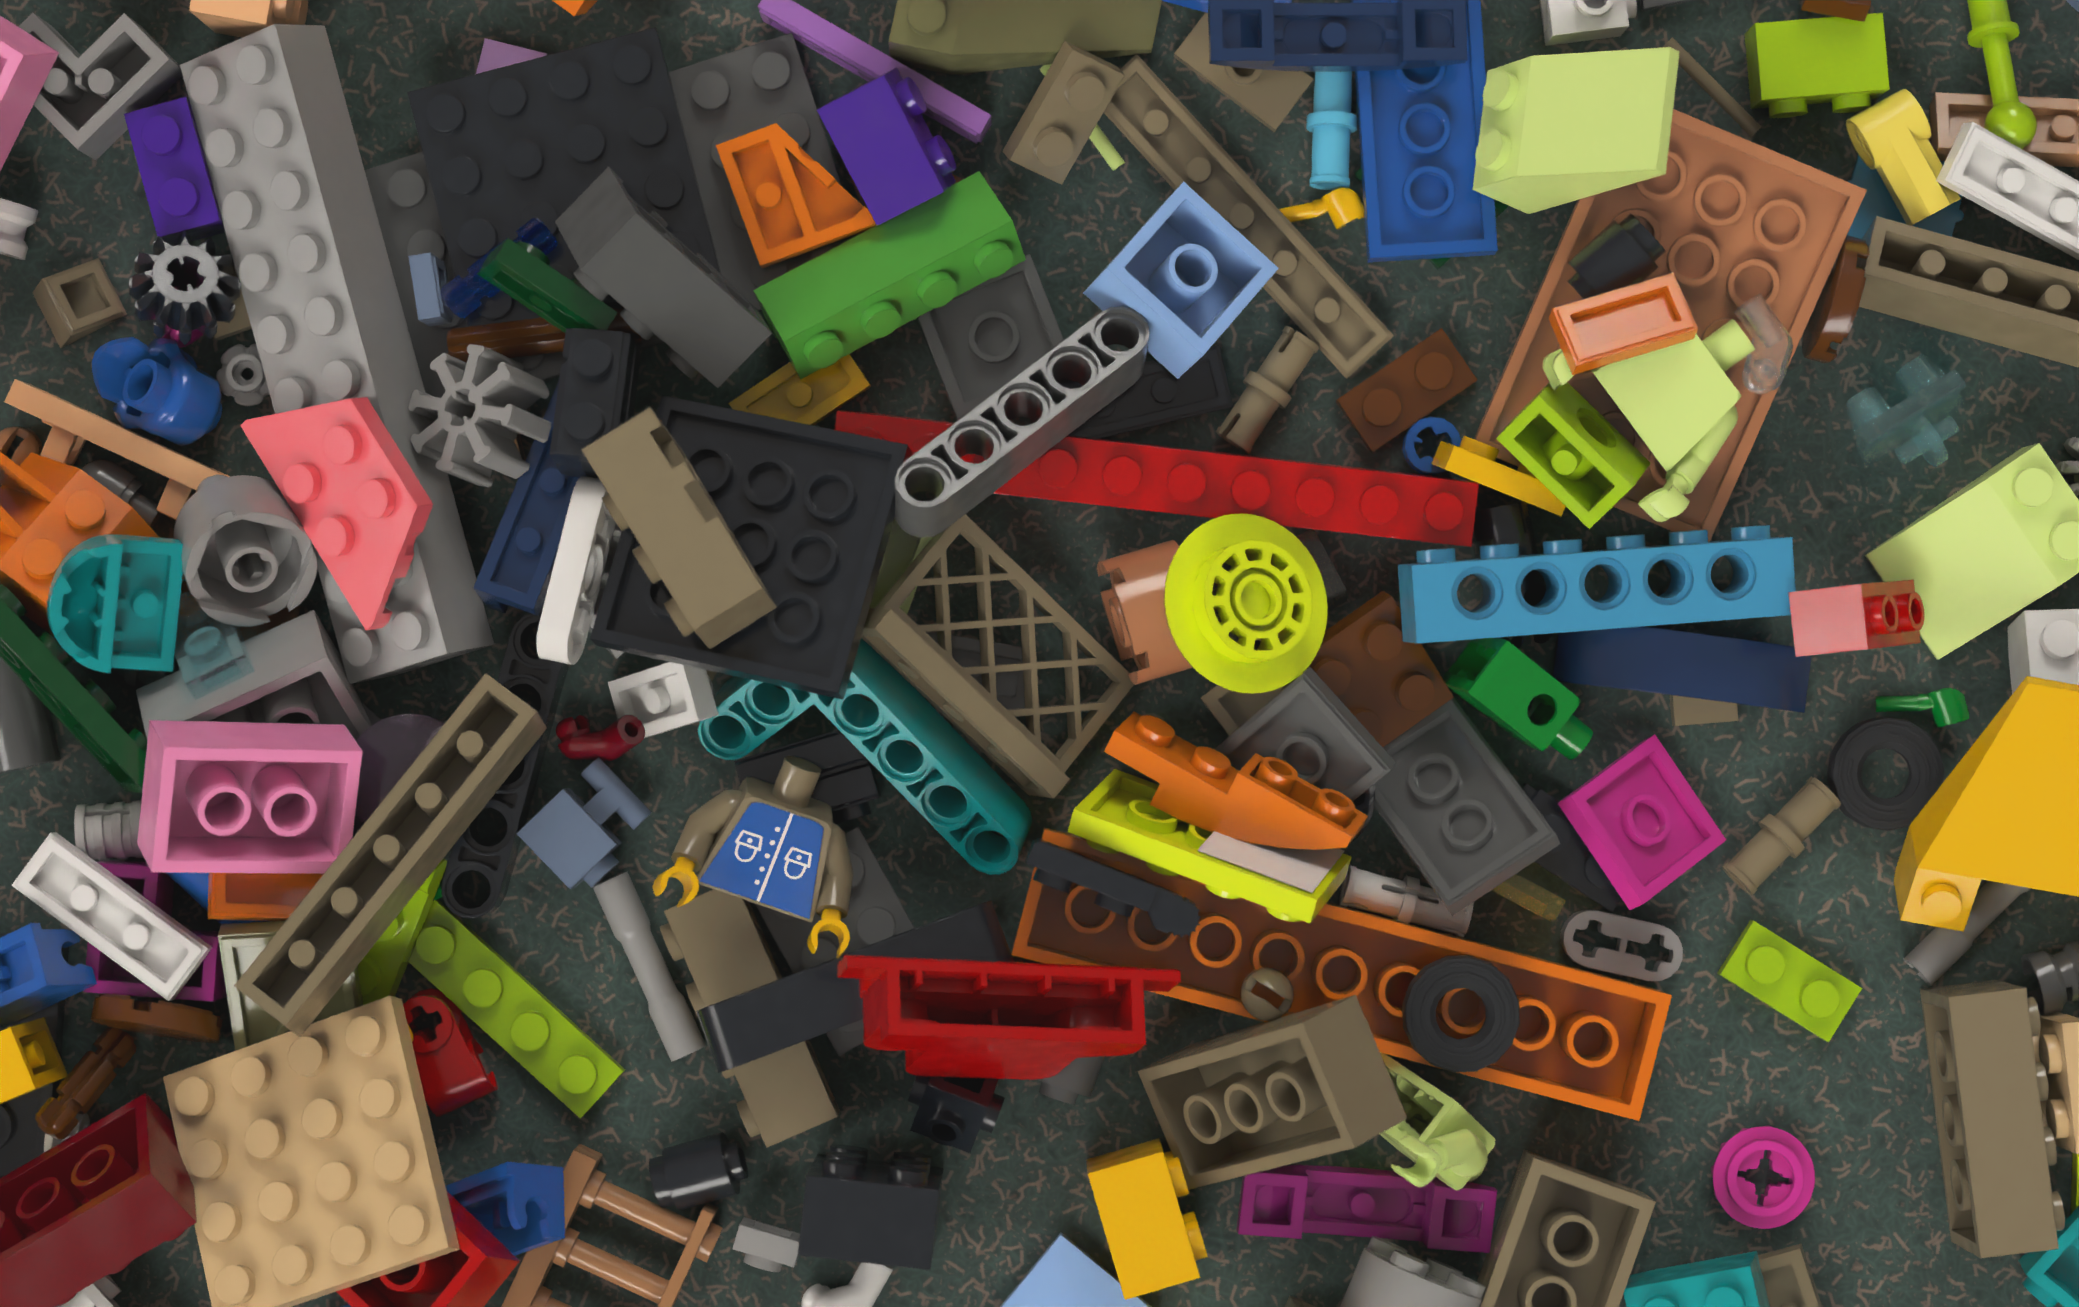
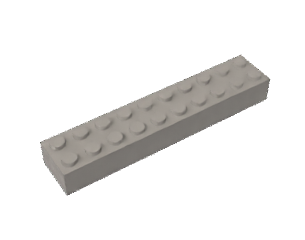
(329, 308)

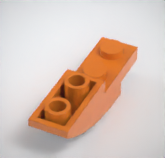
(1254, 805)

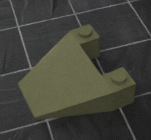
(1016, 33)

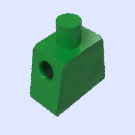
(1503, 682)

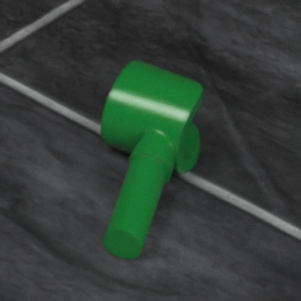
(1946, 704)

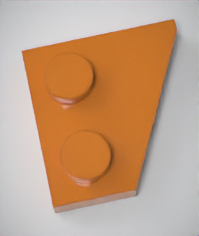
(787, 196)

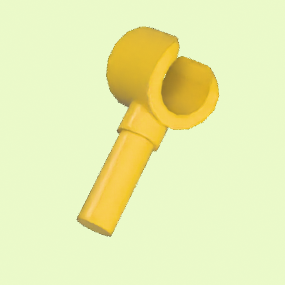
(1341, 204)

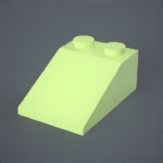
(1574, 125)
(1987, 549)

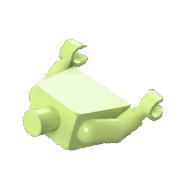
(1675, 404)
(1436, 1134)

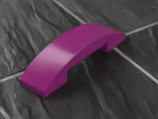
(1365, 1205)

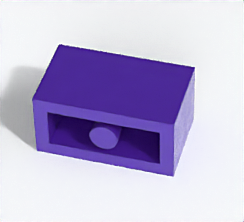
(889, 145)
(174, 171)

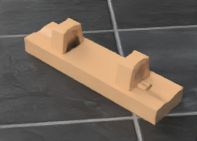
(75, 425)

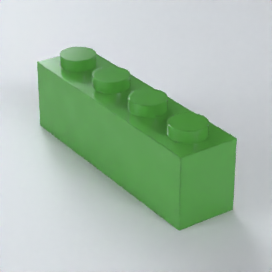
(890, 275)

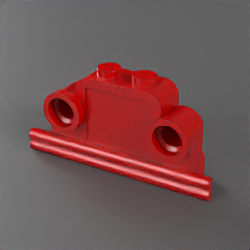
(1001, 1015)

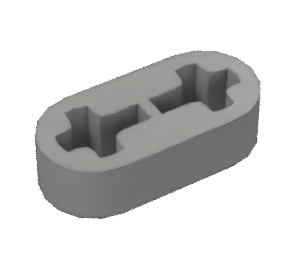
(1626, 930)

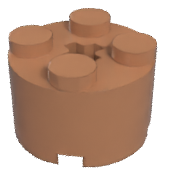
(1138, 611)

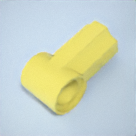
(1896, 143)

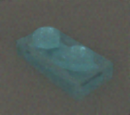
(208, 650)

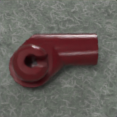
(607, 744)

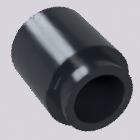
(1615, 258)
(698, 1172)

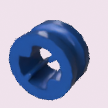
(1436, 427)

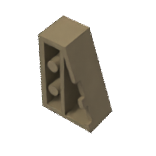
(678, 530)

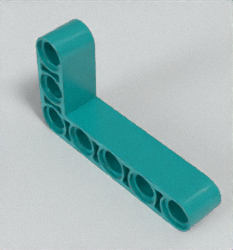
(878, 734)

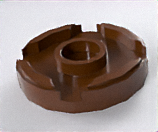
(1837, 303)
(157, 1019)

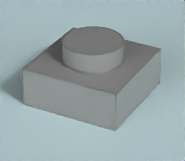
(766, 1245)

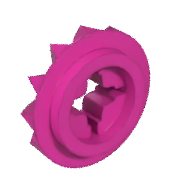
(1780, 1201)

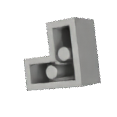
(94, 90)

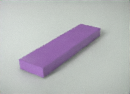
(871, 63)

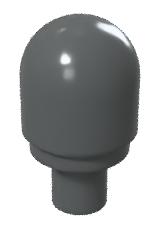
(125, 486)

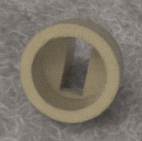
(1275, 981)

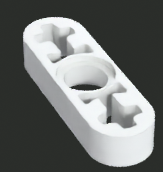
(576, 574)

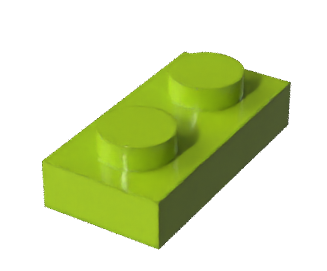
(1789, 980)

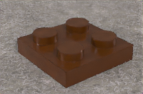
(1376, 673)

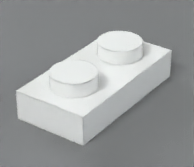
(665, 697)

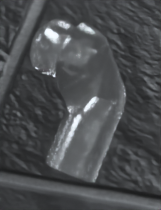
(1767, 364)

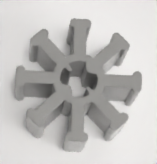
(479, 416)

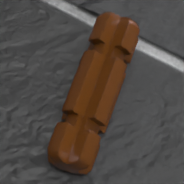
(85, 1083)

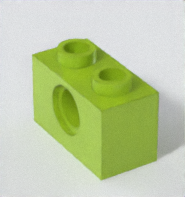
(1574, 452)

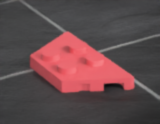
(349, 495)

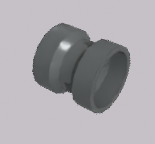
(2056, 977)

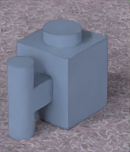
(574, 834)

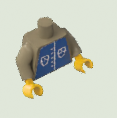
(771, 850)

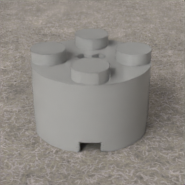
(244, 550)
(1395, 1279)

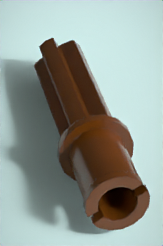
(520, 337)

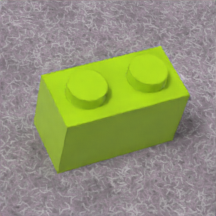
(1816, 63)

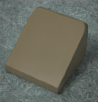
(78, 301)

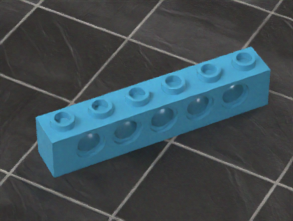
(1758, 587)

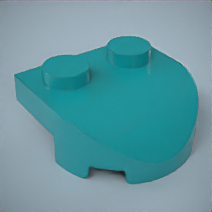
(118, 602)

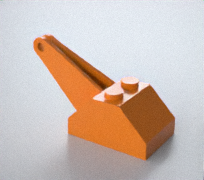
(44, 516)

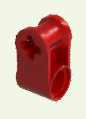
(450, 1059)

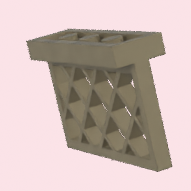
(975, 706)

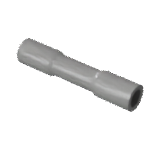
(1945, 946)
(665, 1002)

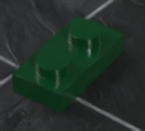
(527, 277)

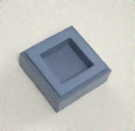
(428, 278)

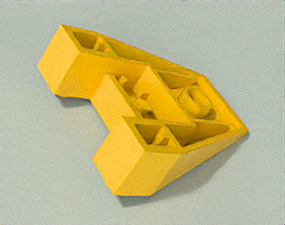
(2000, 812)

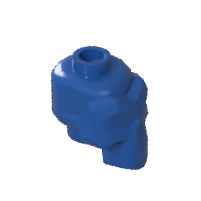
(157, 389)

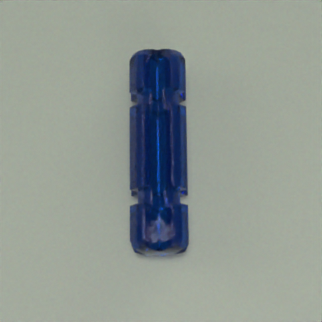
(465, 294)

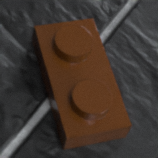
(1406, 390)

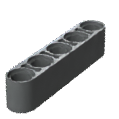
(1013, 447)

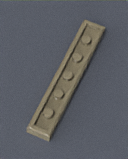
(1304, 282)

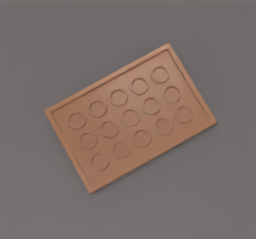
(1731, 229)

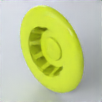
(1255, 600)

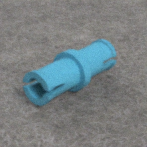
(1331, 130)

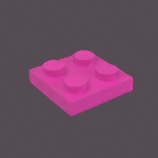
(1642, 822)

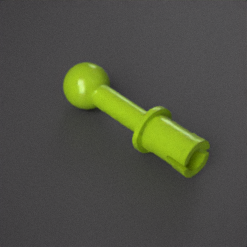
(1992, 32)

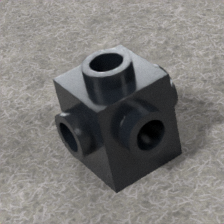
(955, 1109)

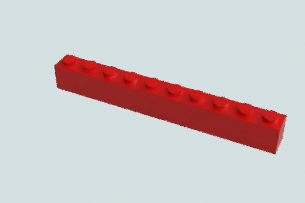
(1220, 484)

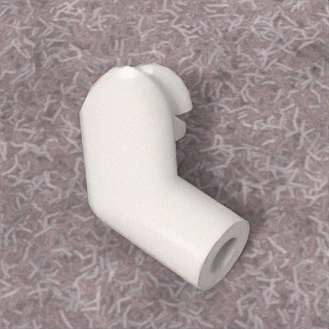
(860, 1292)

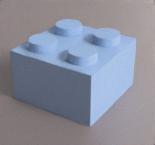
(1185, 278)

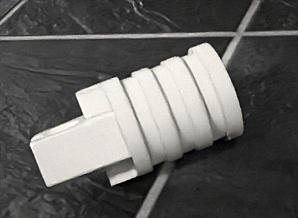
(108, 830)

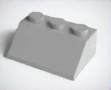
(294, 681)

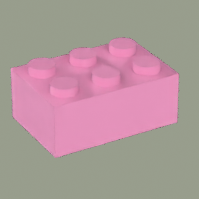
(247, 796)

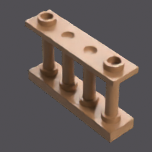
(585, 1187)

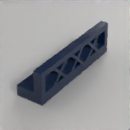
(529, 533)

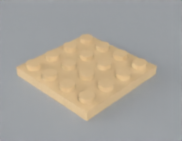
(312, 1160)

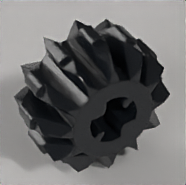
(181, 266)

